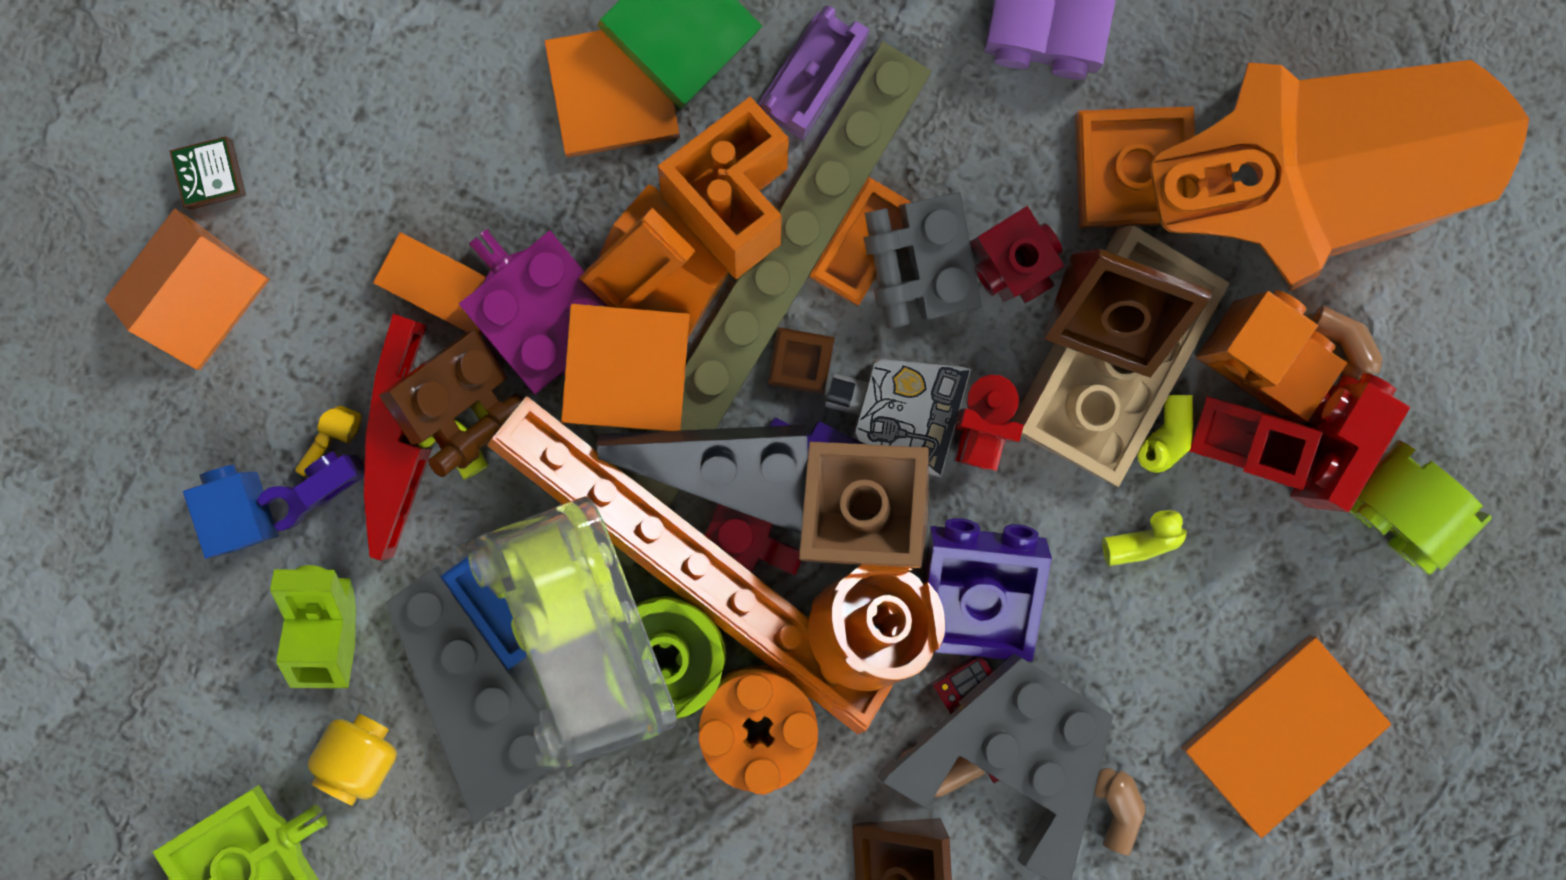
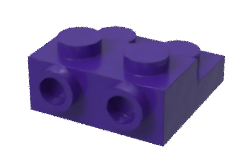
(988, 587)

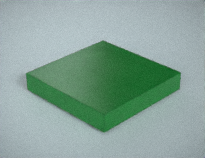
(680, 40)

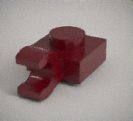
(748, 540)

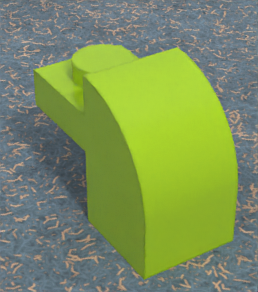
(316, 628)

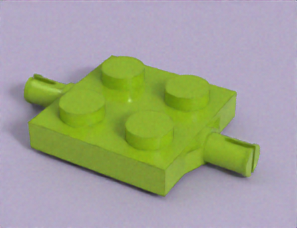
(242, 844)

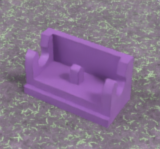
(813, 72)

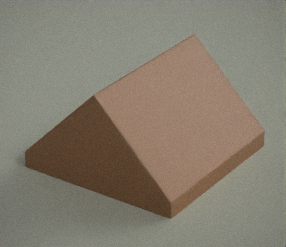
(865, 504)

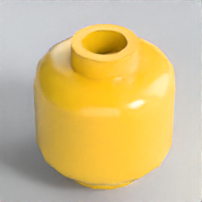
(352, 759)

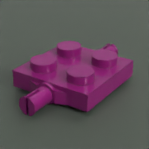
(528, 305)

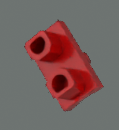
(985, 423)

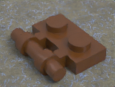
(444, 388)

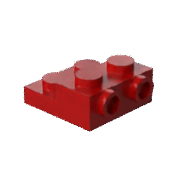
(1357, 429)

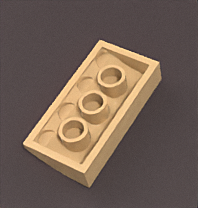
(1101, 411)

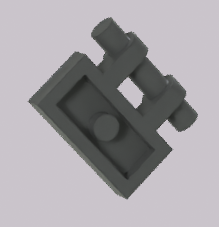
(938, 258)

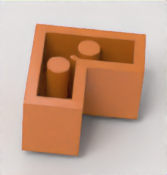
(718, 185)
(1274, 354)

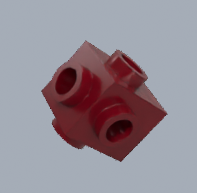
(1034, 245)

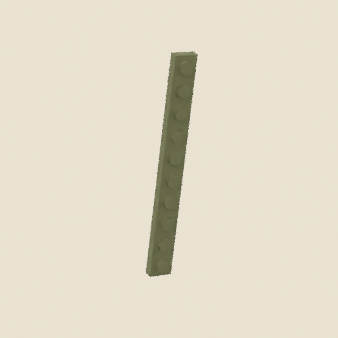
(807, 226)

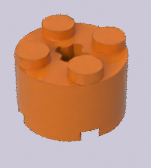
(844, 631)
(761, 761)

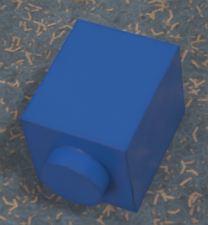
(228, 511)

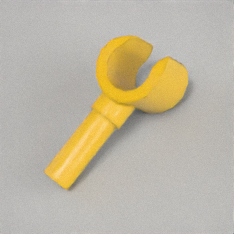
(334, 423)

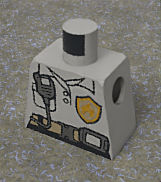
(903, 405)

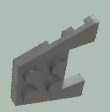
(1031, 738)

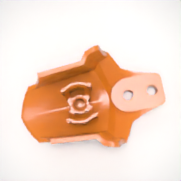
(1343, 160)

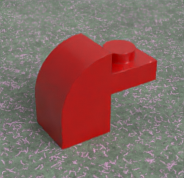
(1256, 442)

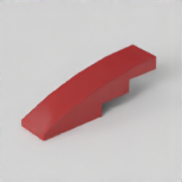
(391, 461)

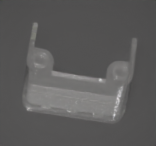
(576, 632)

